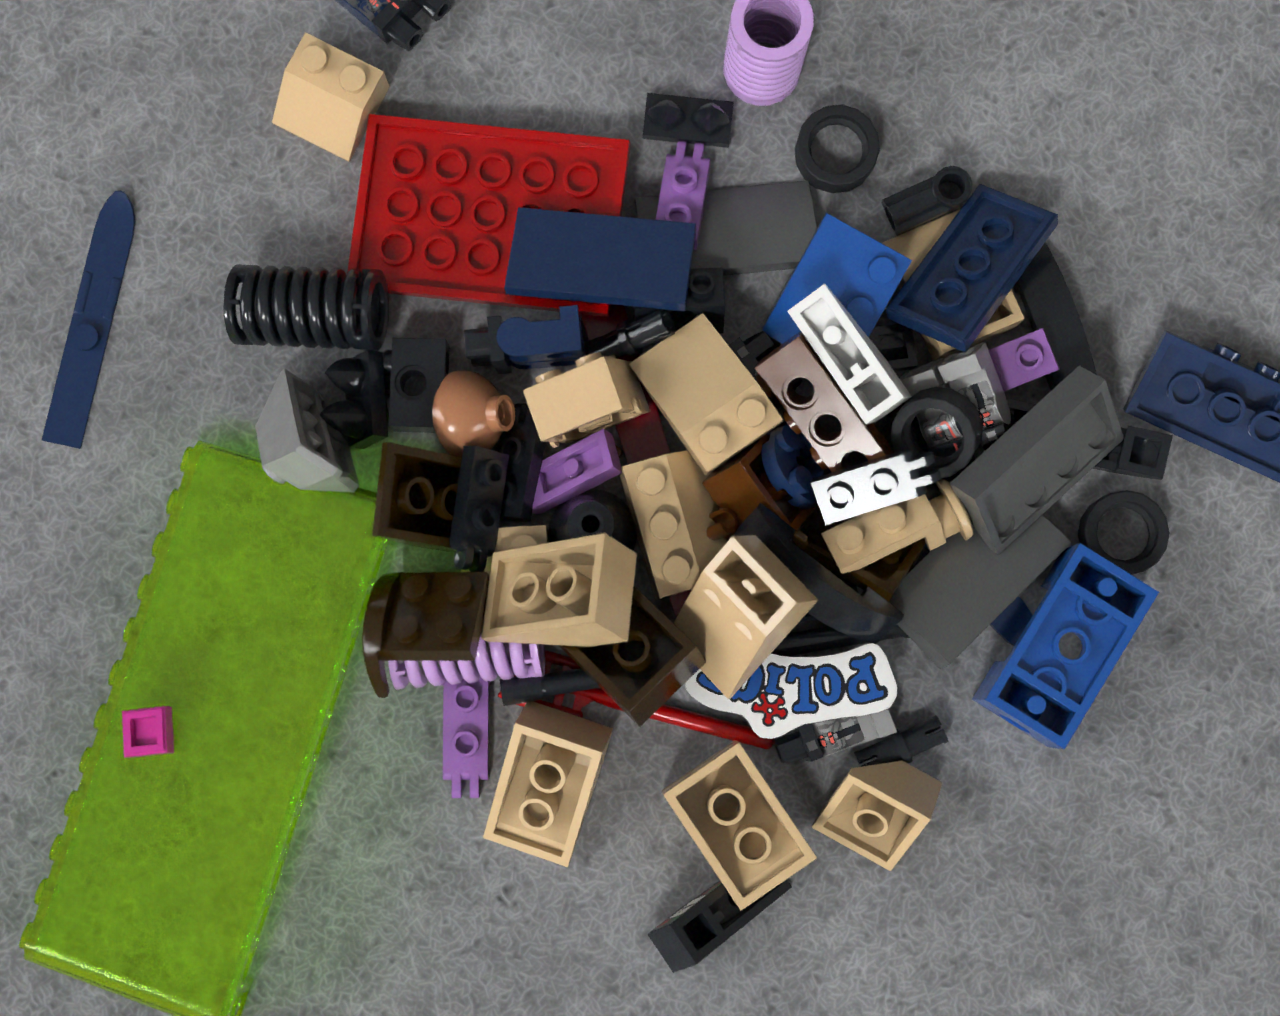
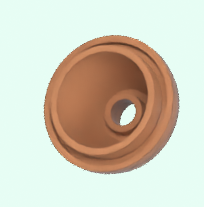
(470, 412)

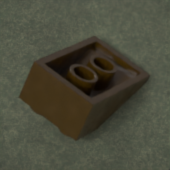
(416, 496)

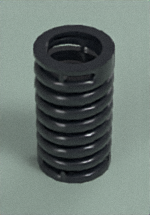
(307, 307)

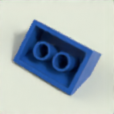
(853, 267)

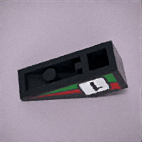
(706, 924)

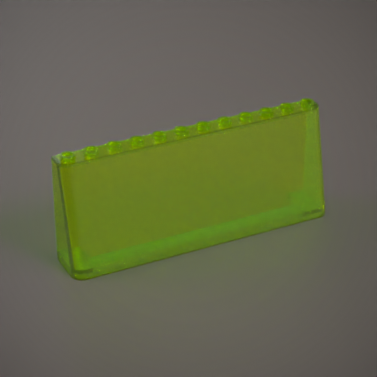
(249, 644)

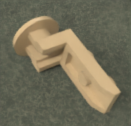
(897, 526)

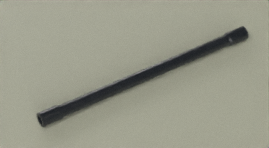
(538, 688)

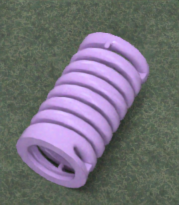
(763, 73)
(496, 660)

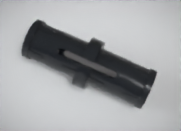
(633, 336)
(904, 744)

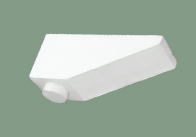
(849, 355)

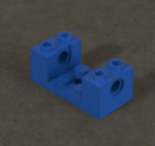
(1036, 683)

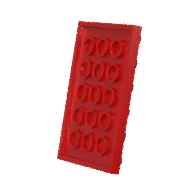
(447, 195)

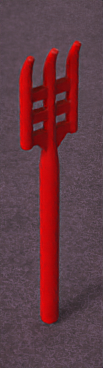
(666, 713)

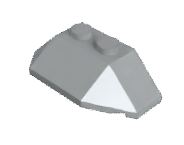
(299, 443)

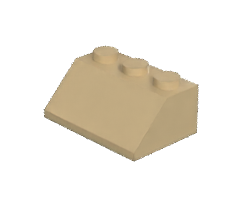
(671, 520)

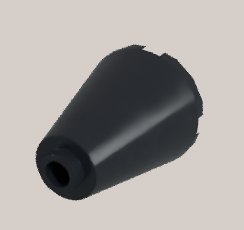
(597, 506)

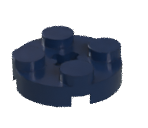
(781, 465)

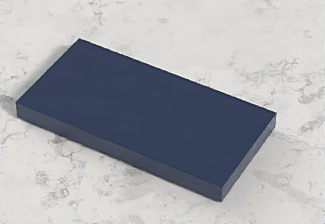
(601, 259)
(972, 267)

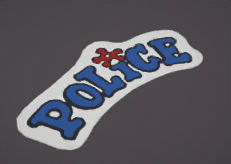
(805, 690)

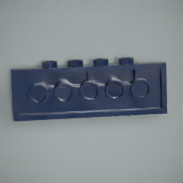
(1212, 401)

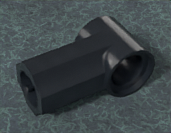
(925, 202)

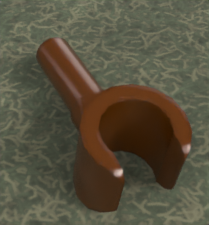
(725, 525)

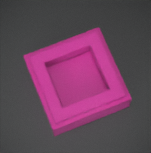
(147, 731)

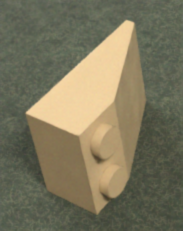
(705, 393)
(561, 593)
(547, 782)
(738, 824)

